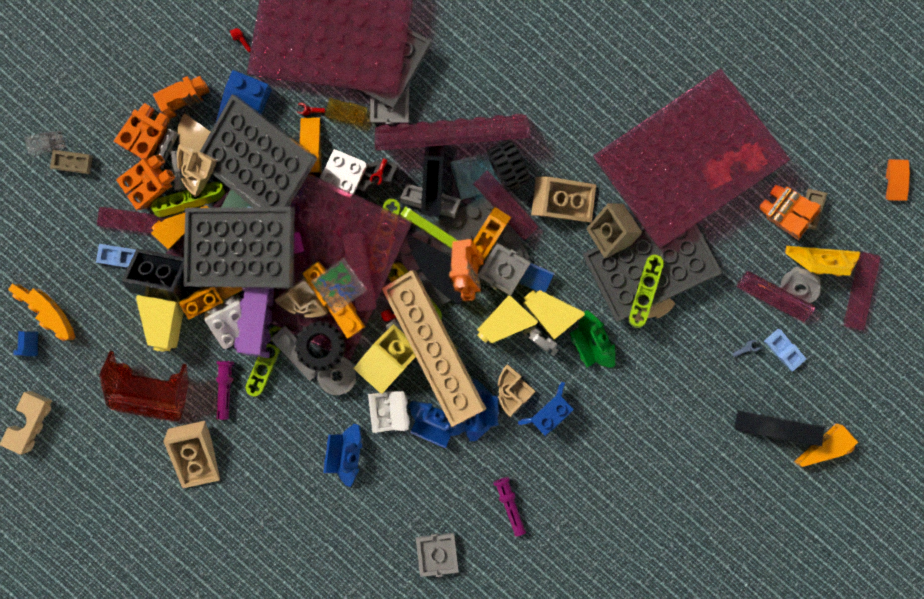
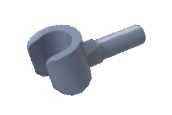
(748, 347)

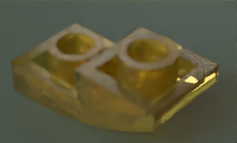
(345, 112)

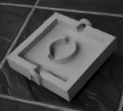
(383, 114)
(503, 268)
(437, 554)

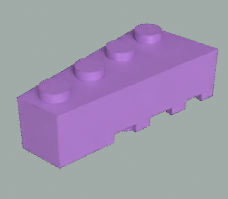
(254, 322)

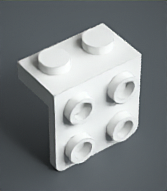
(344, 171)
(224, 319)
(388, 411)

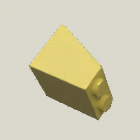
(551, 312)
(160, 321)
(505, 321)
(386, 359)

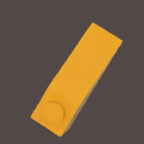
(311, 140)
(170, 230)
(491, 231)
(835, 443)

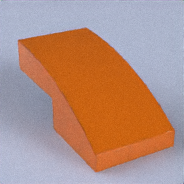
(898, 179)

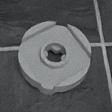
(805, 277)
(535, 336)
(341, 386)

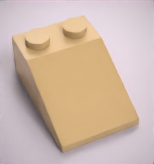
(563, 199)
(192, 454)

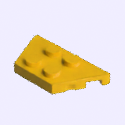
(824, 260)

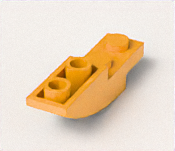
(205, 299)
(49, 313)
(347, 316)

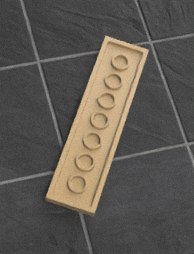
(433, 348)

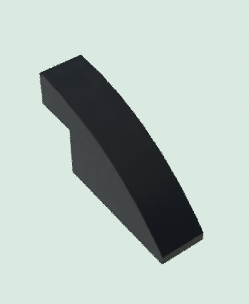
(432, 180)
(435, 266)
(779, 428)

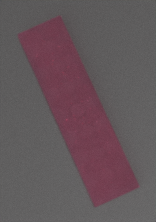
(452, 132)

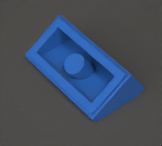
(536, 278)

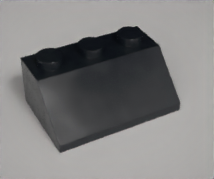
(156, 275)

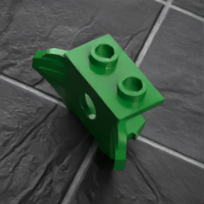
(603, 351)

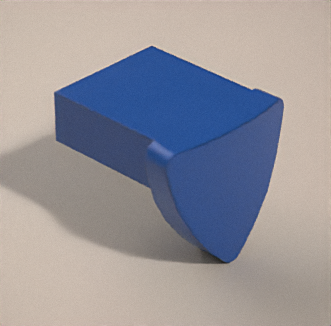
(27, 344)

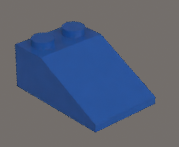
(248, 89)

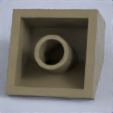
(613, 229)

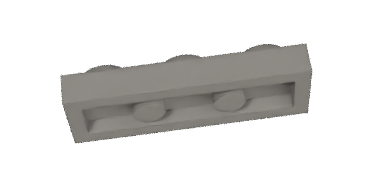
(413, 195)
(285, 341)

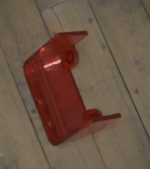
(143, 394)

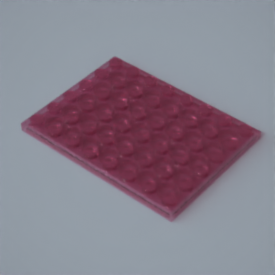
(332, 42)
(690, 158)
(322, 218)

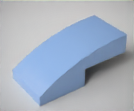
(114, 255)
(785, 350)

